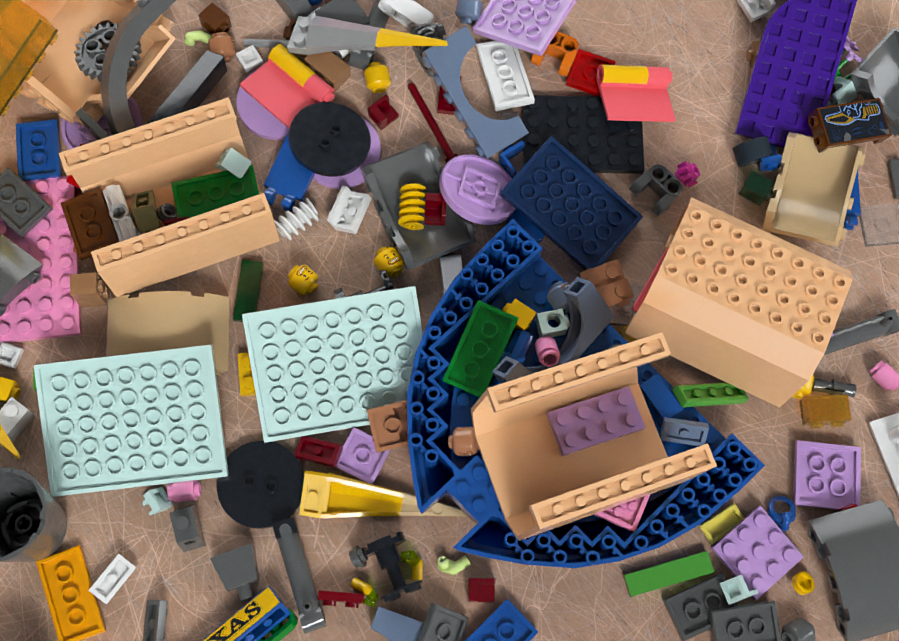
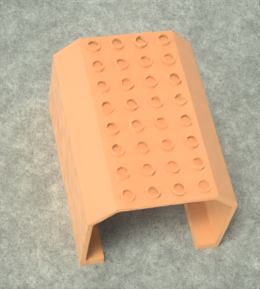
(153, 159)
(742, 303)
(547, 490)

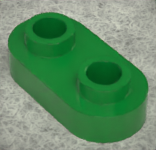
(281, 629)

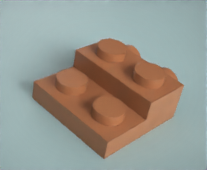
(610, 283)
(389, 425)

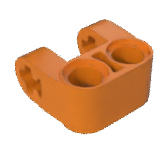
(558, 51)

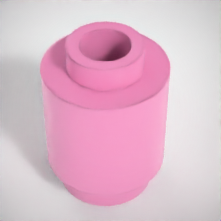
(547, 351)
(885, 376)
(184, 491)

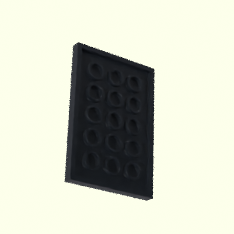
(584, 131)

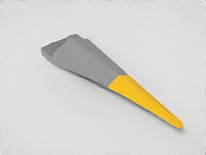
(329, 34)

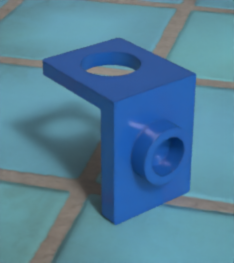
(507, 154)
(772, 162)

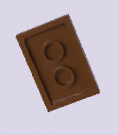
(89, 222)

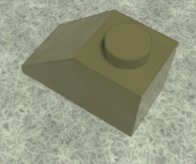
(145, 211)

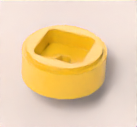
(803, 583)

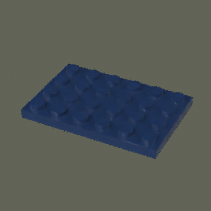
(571, 205)

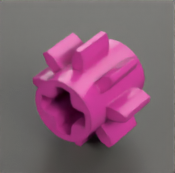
(687, 173)

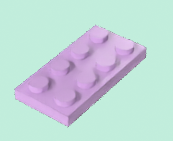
(595, 421)

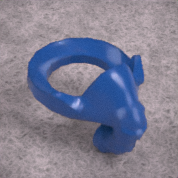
(782, 520)

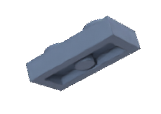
(684, 431)

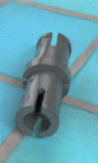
(834, 387)

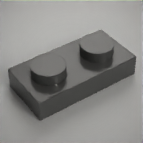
(155, 620)

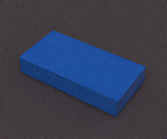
(660, 397)

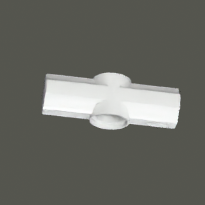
(117, 205)

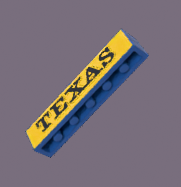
(253, 619)

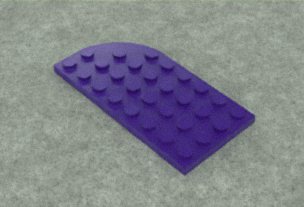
(794, 68)

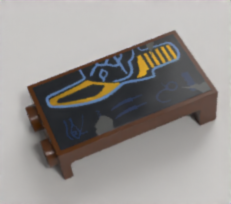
(849, 124)

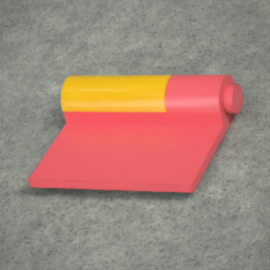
(286, 85)
(635, 93)

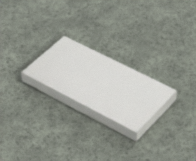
(504, 75)

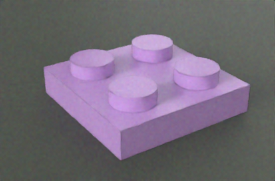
(360, 457)

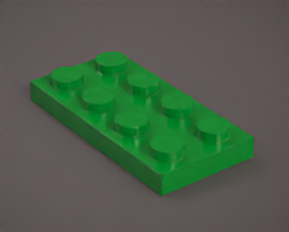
(212, 192)
(480, 349)

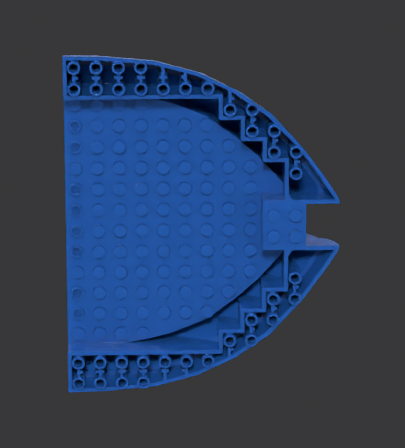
(497, 275)

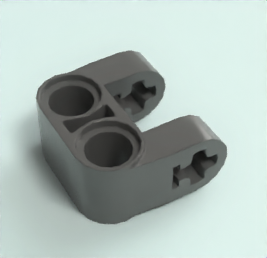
(659, 186)

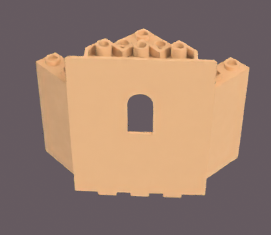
(67, 86)

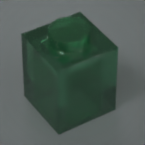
(757, 188)

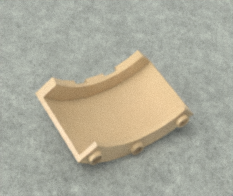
(813, 191)
(169, 322)

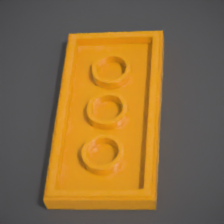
(66, 589)

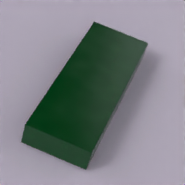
(248, 288)

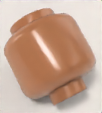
(223, 45)
(463, 441)

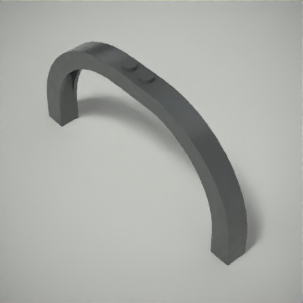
(123, 44)

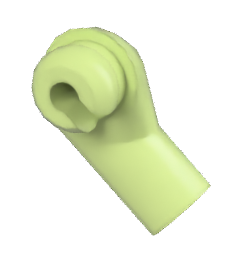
(194, 36)
(452, 567)

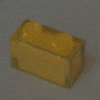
(825, 411)

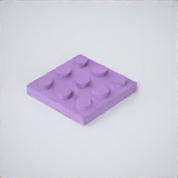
(826, 475)
(757, 551)

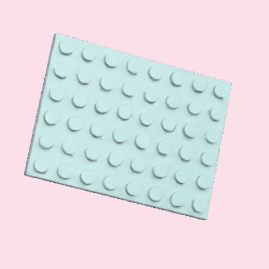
(331, 360)
(131, 420)

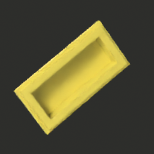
(721, 523)

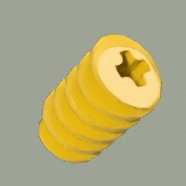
(411, 205)

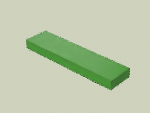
(709, 394)
(668, 573)

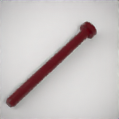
(431, 122)

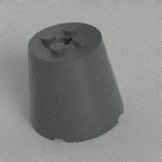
(29, 518)

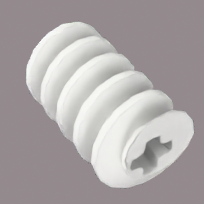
(297, 219)

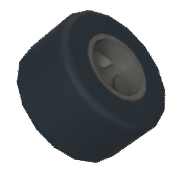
(752, 151)

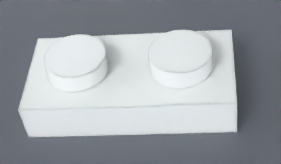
(112, 579)

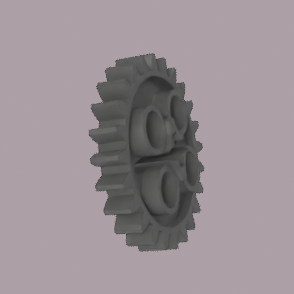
(91, 53)

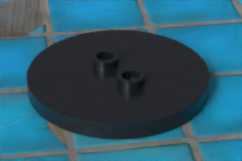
(329, 139)
(261, 484)

